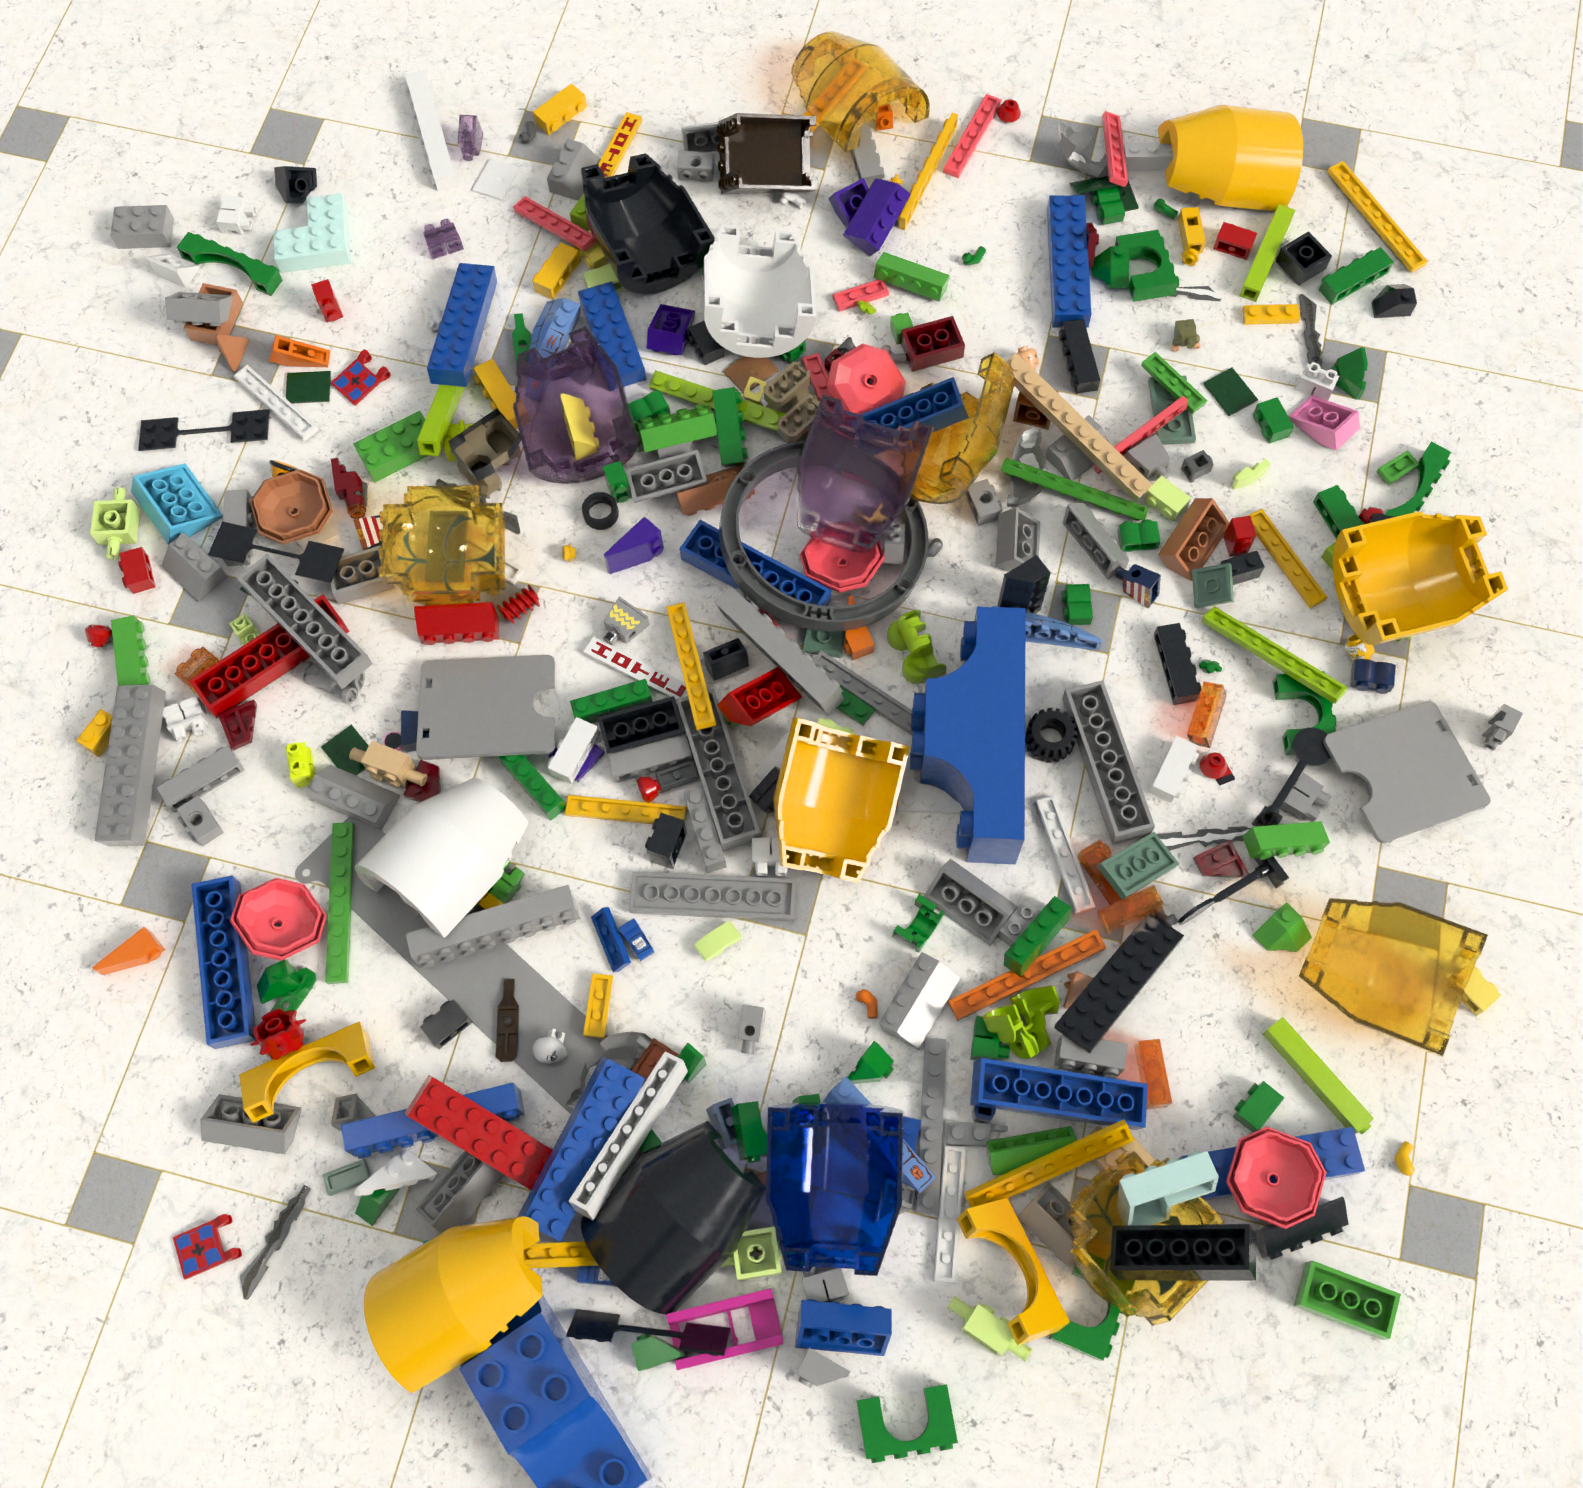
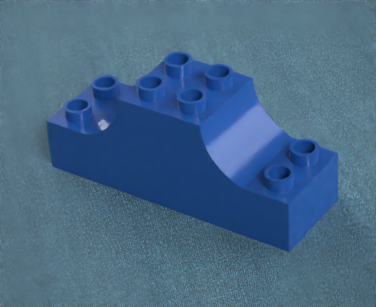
(973, 735)
(551, 1407)

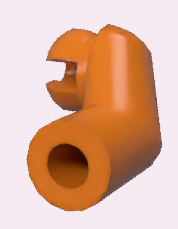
(871, 1002)

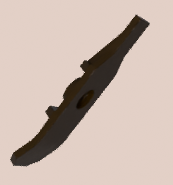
(507, 1033)

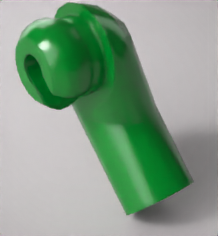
(1163, 208)
(969, 259)

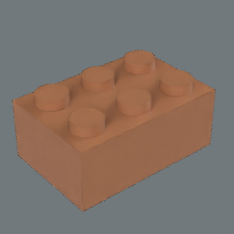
(207, 333)

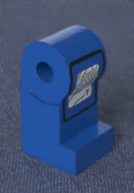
(636, 939)
(594, 1276)

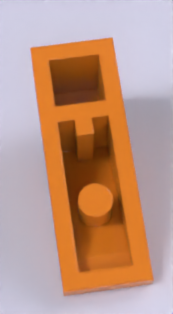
(297, 354)
(858, 641)
(135, 951)

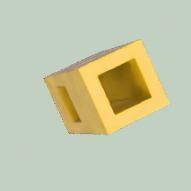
(1191, 229)

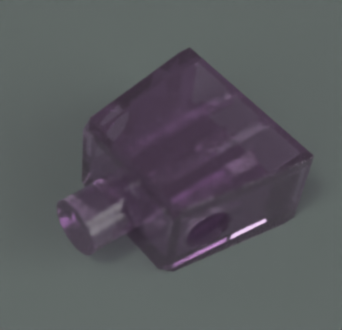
(469, 136)

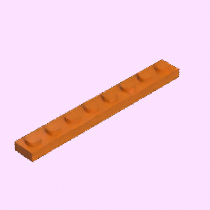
(1041, 968)

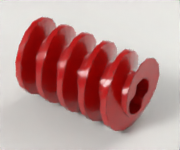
(519, 604)

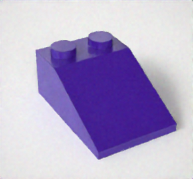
(848, 199)
(669, 329)
(635, 547)

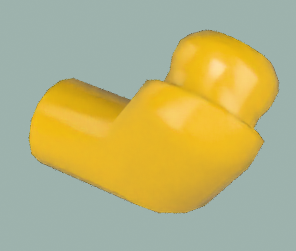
(1402, 1159)

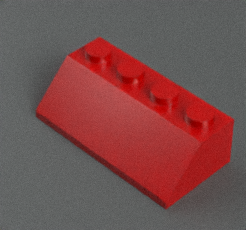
(457, 623)
(759, 698)

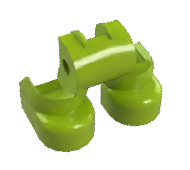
(921, 661)
(1034, 1005)

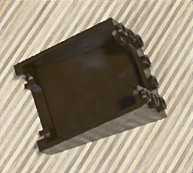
(765, 153)

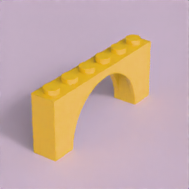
(265, 1081)
(999, 1224)

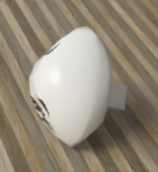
(549, 1048)

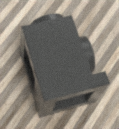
(1197, 465)

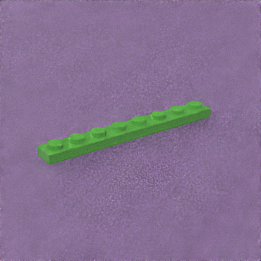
(1080, 491)
(340, 903)

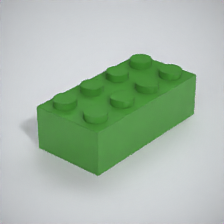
(677, 428)
(391, 447)
(1347, 1300)

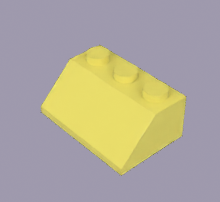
(579, 427)

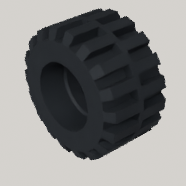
(1058, 722)

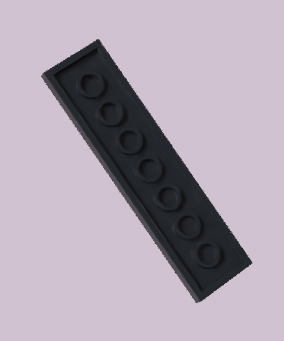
(1118, 982)

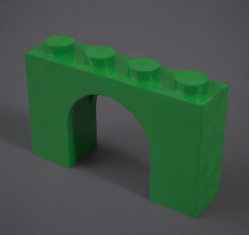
(1151, 247)
(1289, 688)
(749, 1130)
(1090, 1340)
(938, 1432)

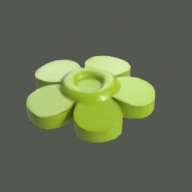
(866, 307)

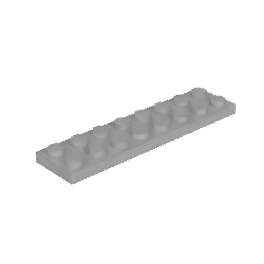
(713, 896)

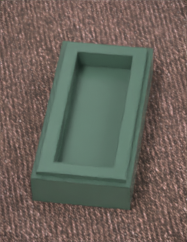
(346, 1177)

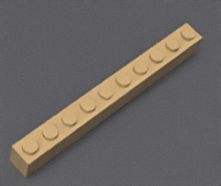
(1078, 429)

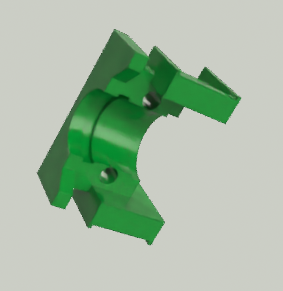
(921, 925)

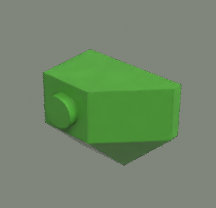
(1283, 931)

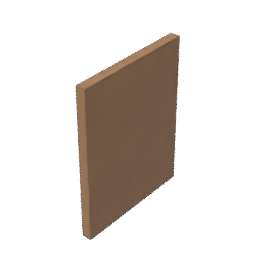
(750, 367)

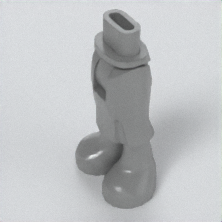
(317, 677)

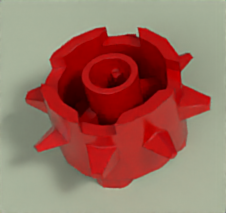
(279, 1033)

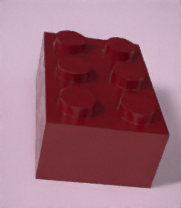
(932, 343)

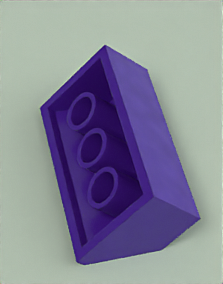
(876, 215)

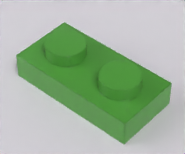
(1398, 468)

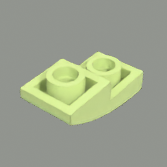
(1250, 475)
(244, 629)
(718, 939)

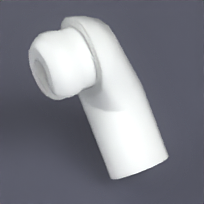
(796, 199)
(434, 324)

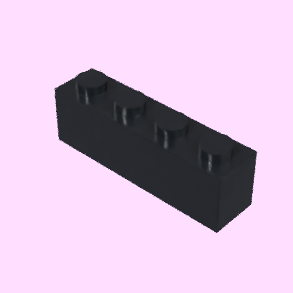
(1079, 356)
(1177, 663)

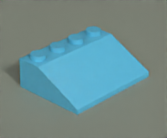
(175, 501)

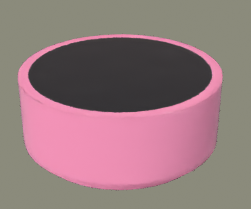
(393, 741)

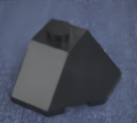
(295, 182)
(1394, 301)

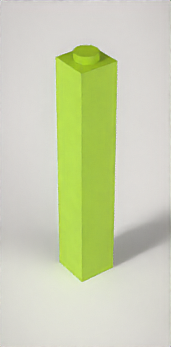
(1267, 253)
(439, 419)
(1318, 1076)

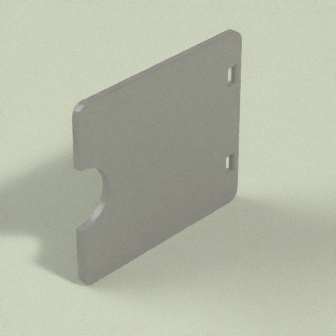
(484, 707)
(1411, 771)

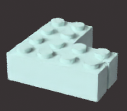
(321, 242)
(1151, 1194)

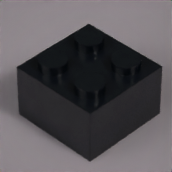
(1303, 258)
(666, 840)

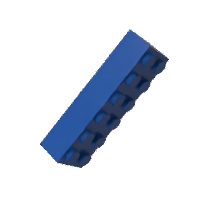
(612, 330)
(935, 405)

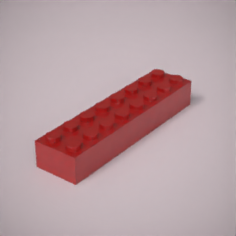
(253, 666)
(478, 1132)

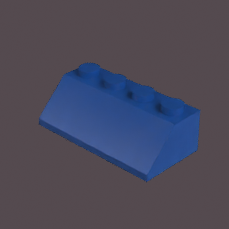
(843, 1327)

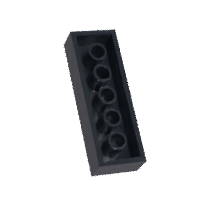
(1184, 1252)

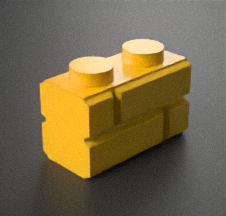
(97, 733)

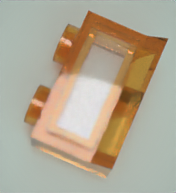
(200, 661)

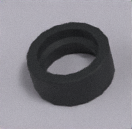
(604, 523)

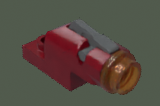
(350, 489)

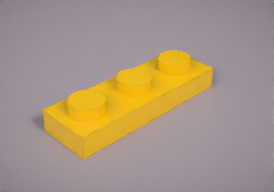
(1271, 314)
(598, 1006)

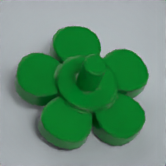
(1210, 666)

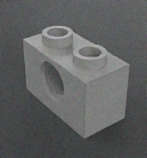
(695, 165)
(982, 511)
(894, 544)
(191, 813)
(1018, 922)

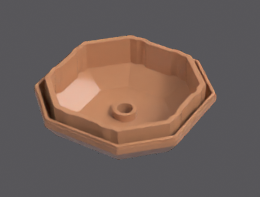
(284, 495)

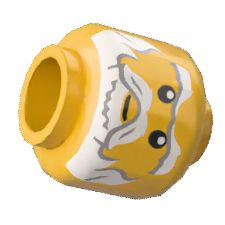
(1358, 649)

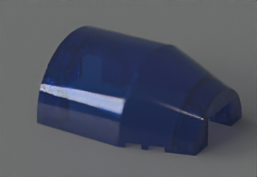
(834, 1183)

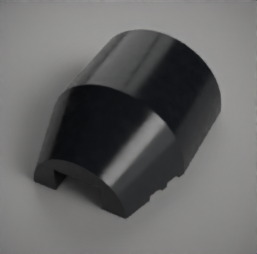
(645, 225)
(673, 1219)

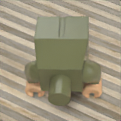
(1185, 335)

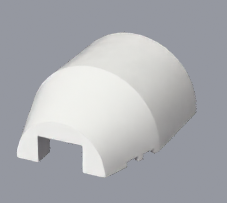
(758, 296)
(446, 852)

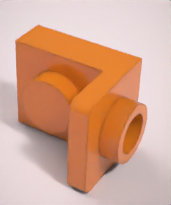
(884, 117)

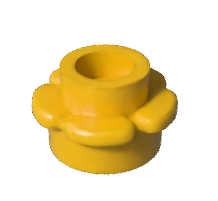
(1190, 257)
(568, 552)

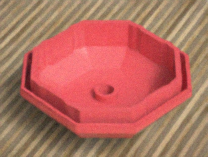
(850, 375)
(823, 565)
(283, 904)
(1296, 1171)

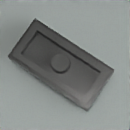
(677, 775)

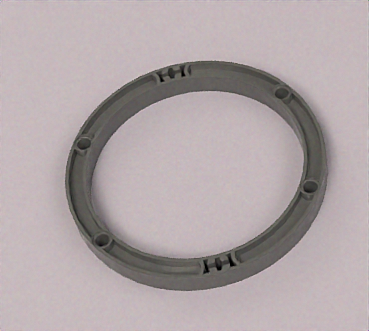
(794, 610)

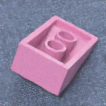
(1326, 421)

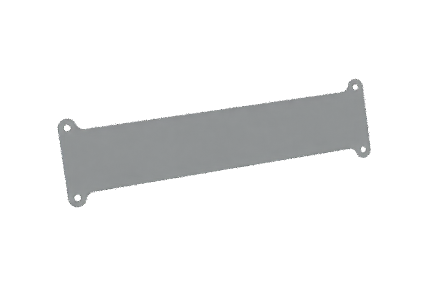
(475, 979)

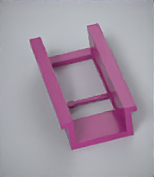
(763, 1319)

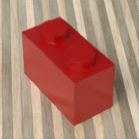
(1235, 240)
(327, 300)
(1239, 536)
(136, 570)

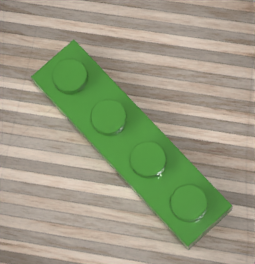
(1173, 382)

